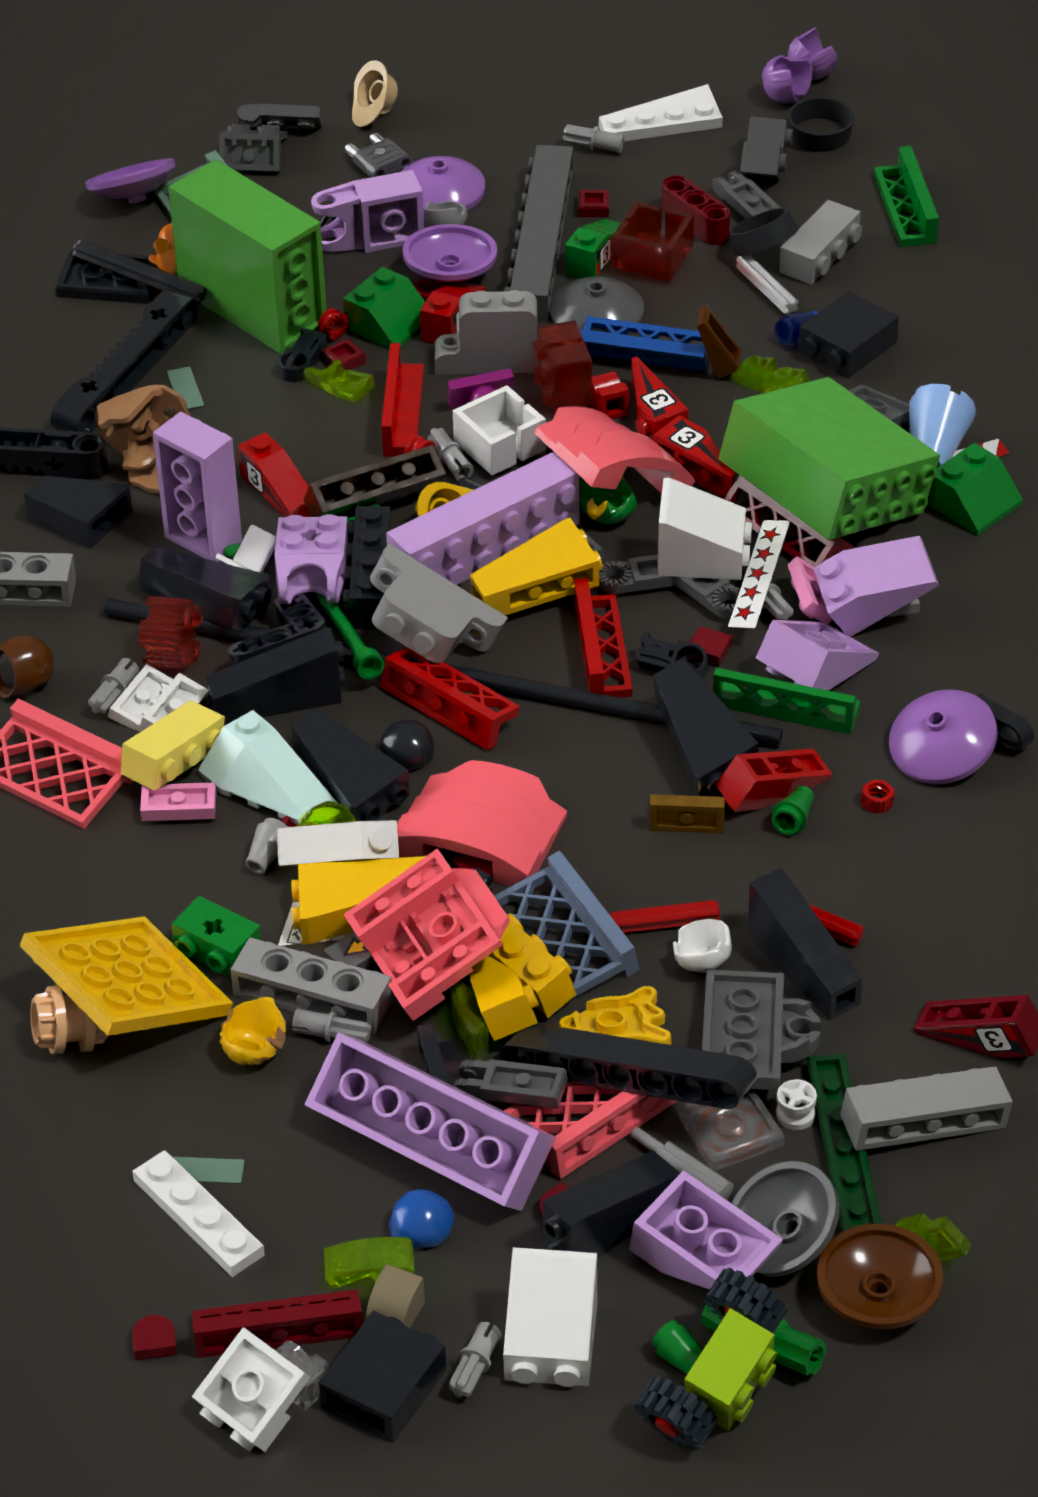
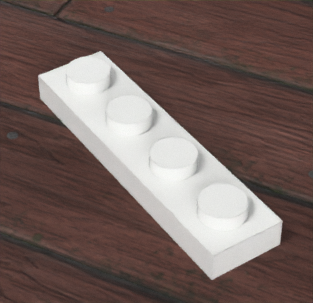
(198, 1213)

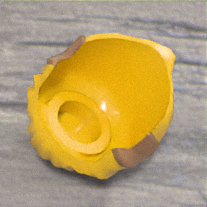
(253, 1032)

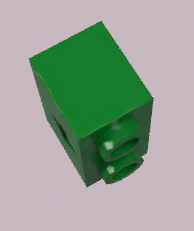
(213, 934)

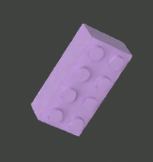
(197, 486)

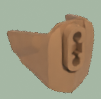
(129, 426)

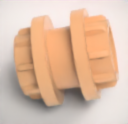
(59, 1020)

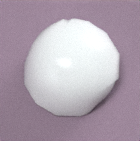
(703, 945)

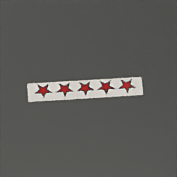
(759, 574)

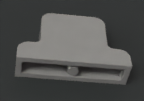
(492, 335)
(429, 610)

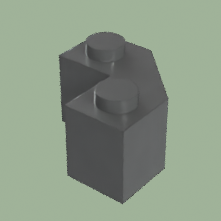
(766, 148)

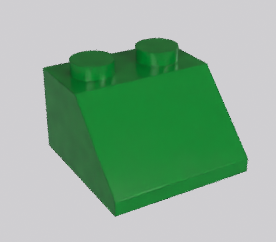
(384, 308)
(974, 489)

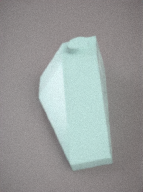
(261, 767)

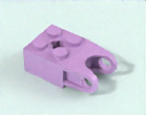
(371, 212)
(311, 556)

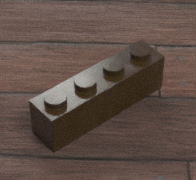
(377, 483)

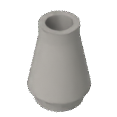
(264, 845)

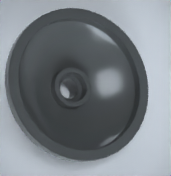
(596, 298)
(788, 1199)

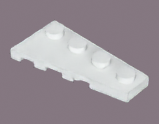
(669, 115)

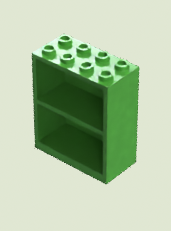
(249, 253)
(828, 457)

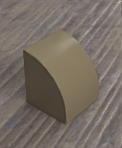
(397, 1295)

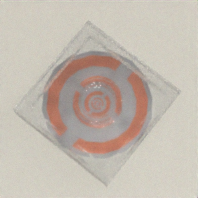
(731, 1134)

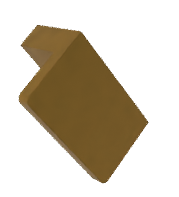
(687, 813)

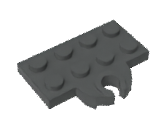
(753, 1021)

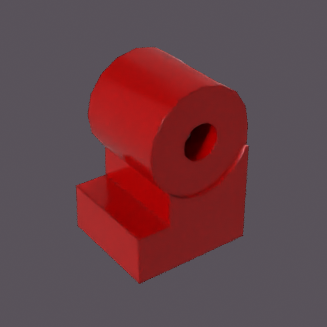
(608, 389)

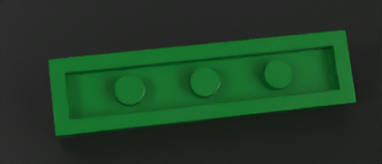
(917, 200)
(786, 701)

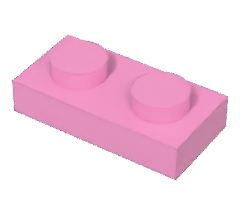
(808, 590)
(179, 802)

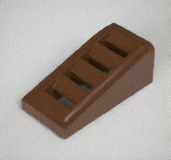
(719, 345)

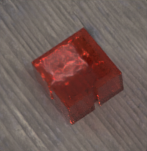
(639, 243)
(562, 366)

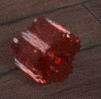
(170, 632)

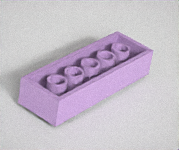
(491, 519)
(430, 1121)

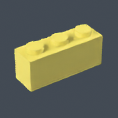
(171, 745)

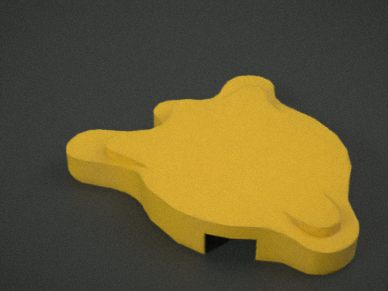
(623, 1016)

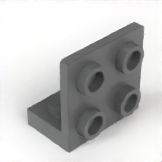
(252, 148)

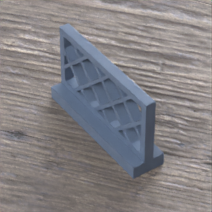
(584, 908)

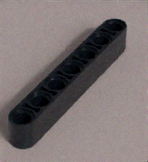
(635, 1065)

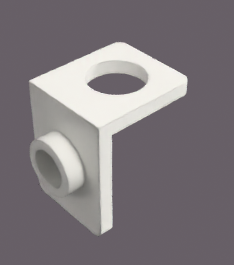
(253, 551)

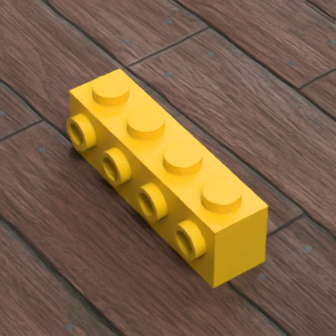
(536, 967)

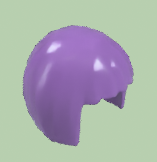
(809, 47)
(787, 79)

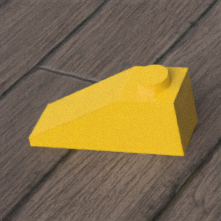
(502, 998)

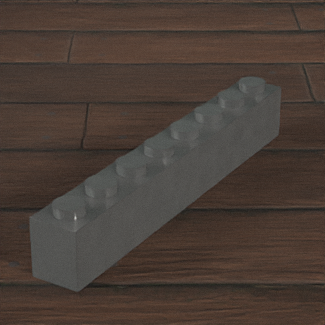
(541, 224)

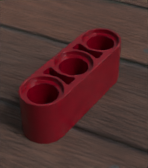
(710, 215)

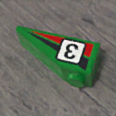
(590, 249)

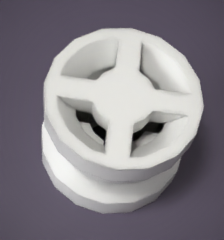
(789, 1097)

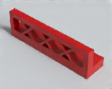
(401, 403)
(594, 646)
(443, 697)

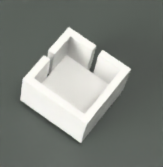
(498, 430)

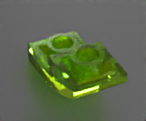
(765, 376)
(466, 1020)
(366, 1258)

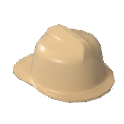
(373, 93)

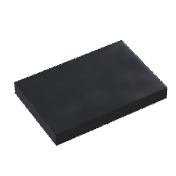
(92, 282)

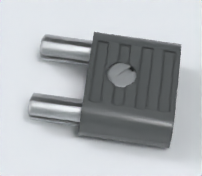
(379, 158)

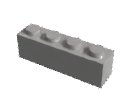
(926, 1108)

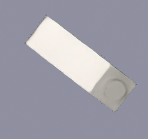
(337, 842)

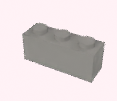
(820, 242)

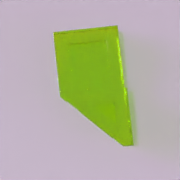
(341, 383)
(939, 1234)

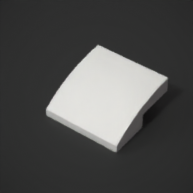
(153, 697)

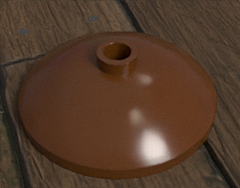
(883, 1261)

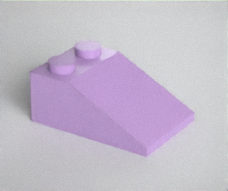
(874, 581)
(812, 653)
(699, 1233)

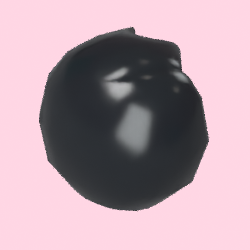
(408, 743)

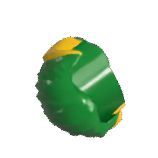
(606, 505)

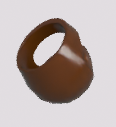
(31, 664)

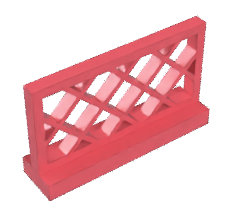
(75, 745)
(595, 1132)

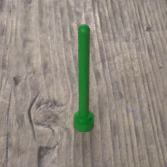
(366, 660)

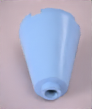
(940, 418)

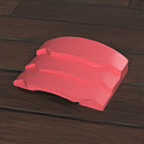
(603, 449)
(484, 814)
(429, 929)

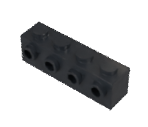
(369, 541)

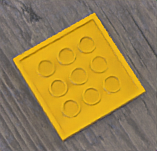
(126, 975)

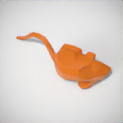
(165, 250)

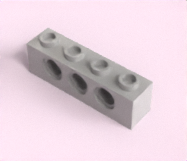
(37, 579)
(310, 983)

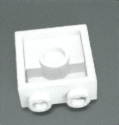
(250, 1391)

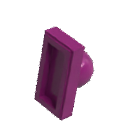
(470, 388)

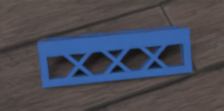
(647, 348)

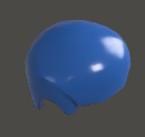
(422, 1218)

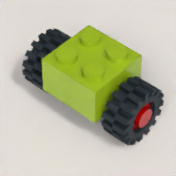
(726, 1371)

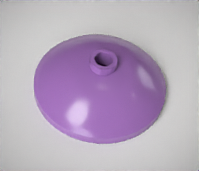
(448, 180)
(132, 181)
(449, 252)
(946, 749)

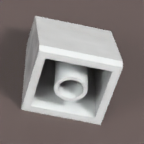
(701, 534)
(550, 1317)

